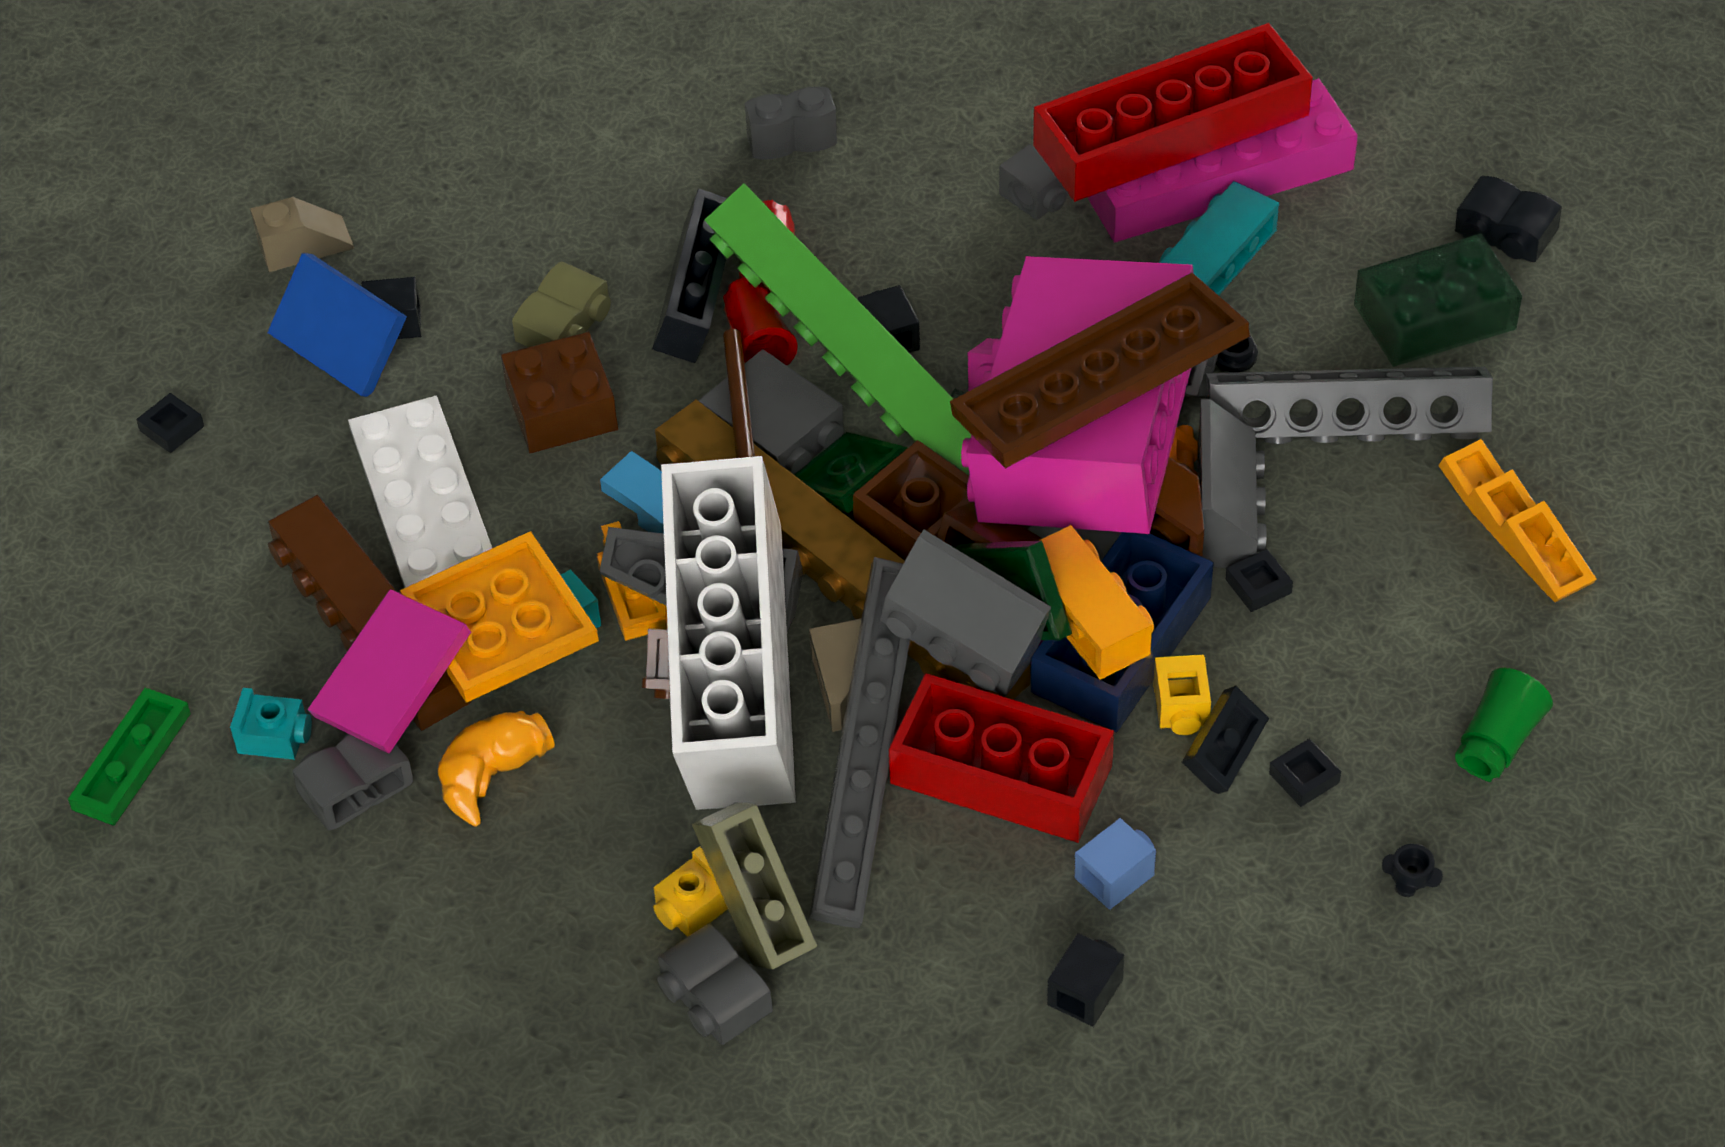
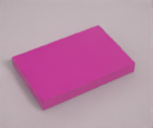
(389, 671)

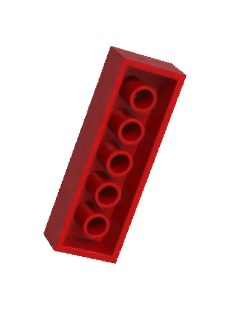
(1171, 111)

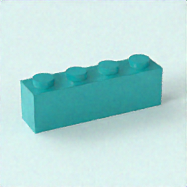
(1226, 236)

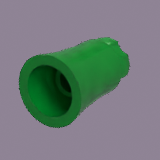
(1502, 722)

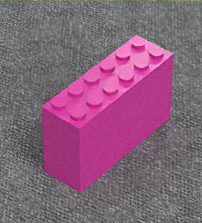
(1110, 468)

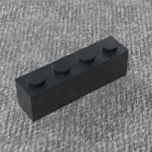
(692, 284)

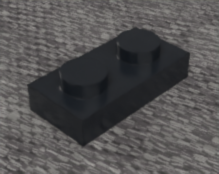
(1225, 740)

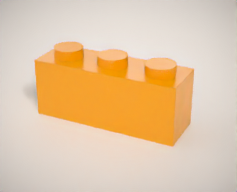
(1102, 617)

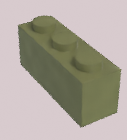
(754, 885)

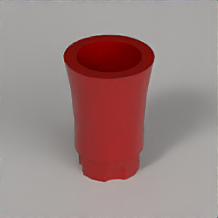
(758, 322)

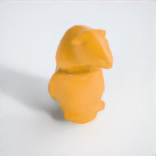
(484, 748)

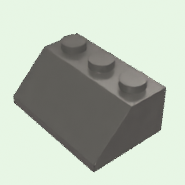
(1229, 487)
(965, 614)

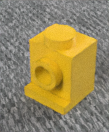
(1182, 702)
(689, 896)

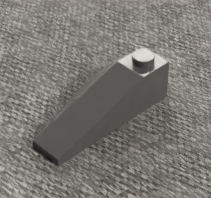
(639, 563)

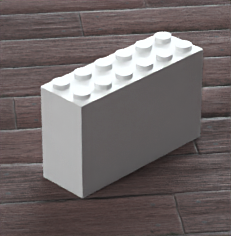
(727, 633)

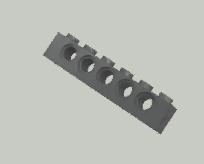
(1466, 417)

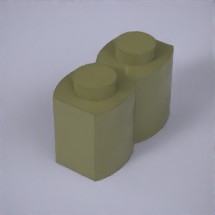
(562, 306)

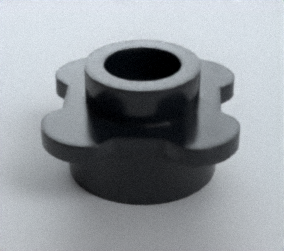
(1414, 857)

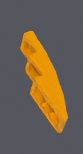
(1518, 523)

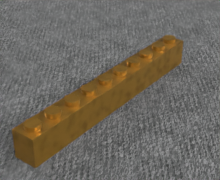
(828, 542)

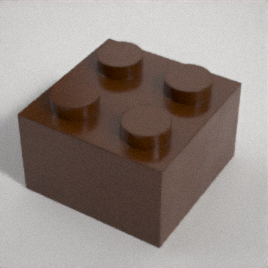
(559, 392)

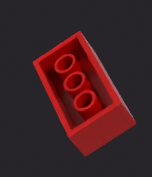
(1001, 757)

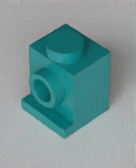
(269, 725)

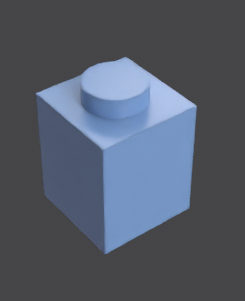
(1115, 863)

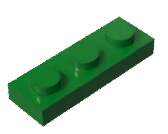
(129, 756)

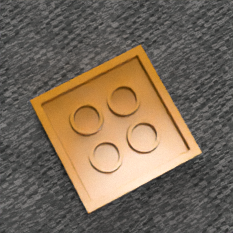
(515, 612)

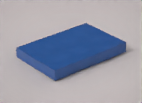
(336, 324)

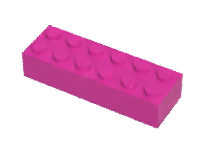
(1265, 163)

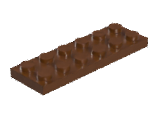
(1099, 369)

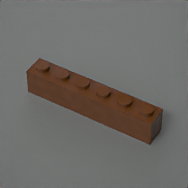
(344, 584)

